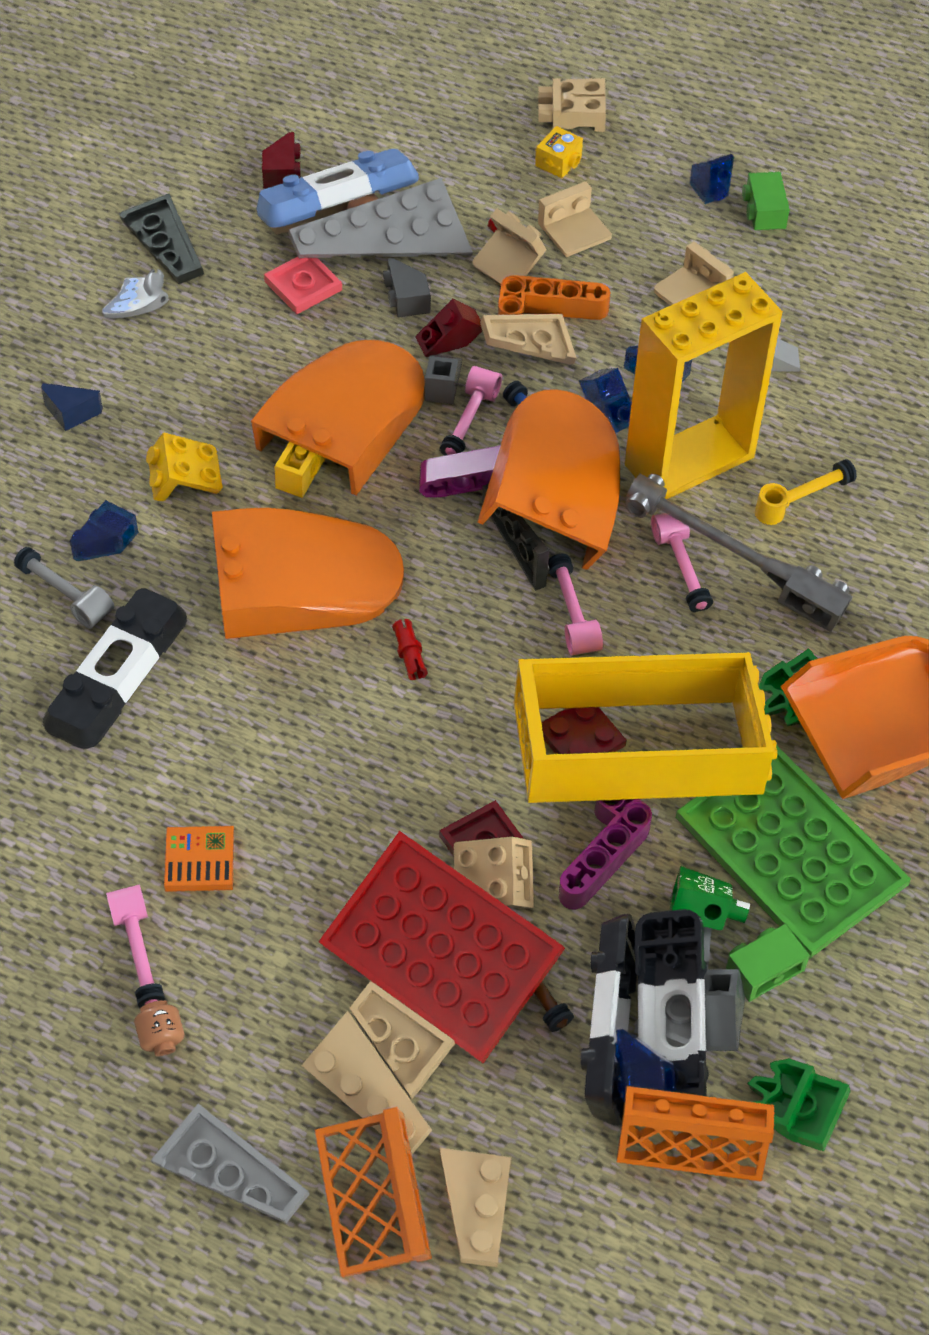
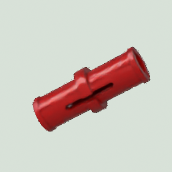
(410, 649)

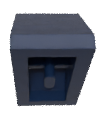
(71, 404)

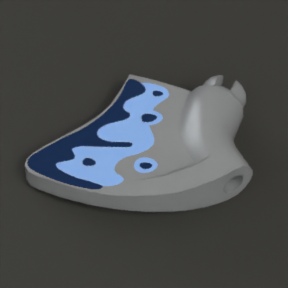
(137, 296)

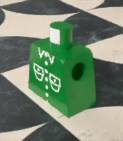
(708, 898)

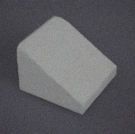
(786, 357)

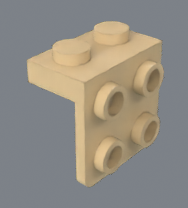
(510, 249)
(699, 273)

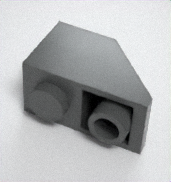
(408, 289)
(442, 378)
(723, 1009)

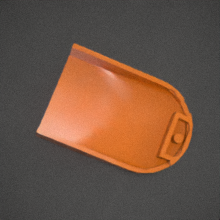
(346, 406)
(559, 469)
(301, 571)
(866, 712)

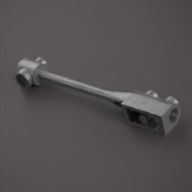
(802, 588)

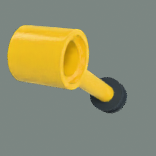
(775, 498)

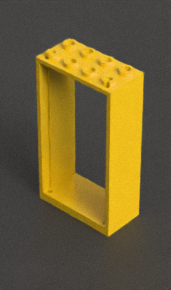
(725, 313)
(643, 682)

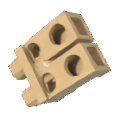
(573, 103)

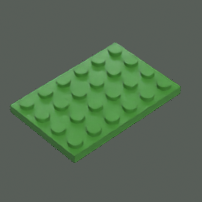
(796, 855)

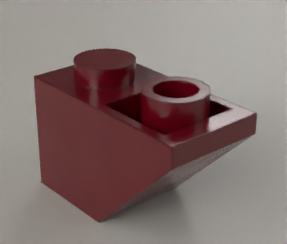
(280, 160)
(450, 329)

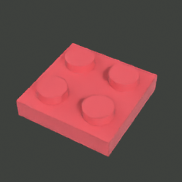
(303, 283)

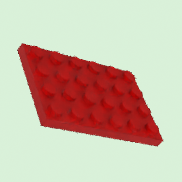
(442, 946)

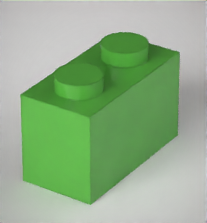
(766, 201)
(768, 960)

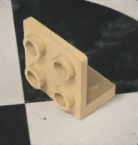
(570, 220)
(499, 867)

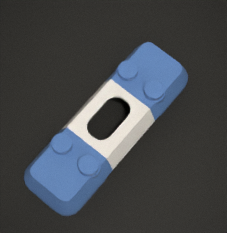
(303, 196)

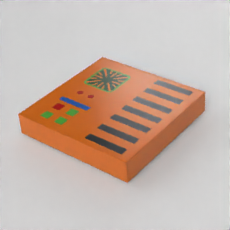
(199, 858)

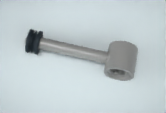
(88, 606)

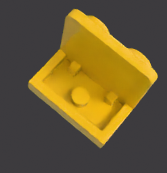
(182, 462)

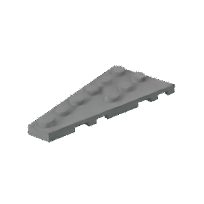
(394, 226)

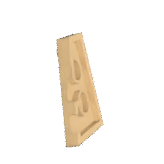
(530, 334)
(401, 1036)
(477, 1202)

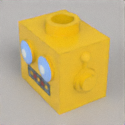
(559, 152)

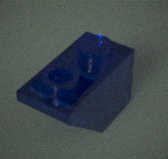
(712, 178)
(609, 395)
(105, 533)
(642, 1065)

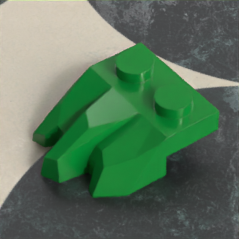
(772, 682)
(802, 1101)

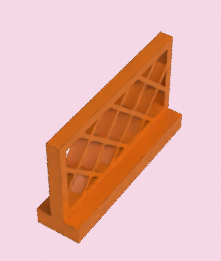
(695, 1118)
(404, 1187)

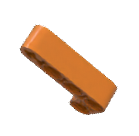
(553, 296)

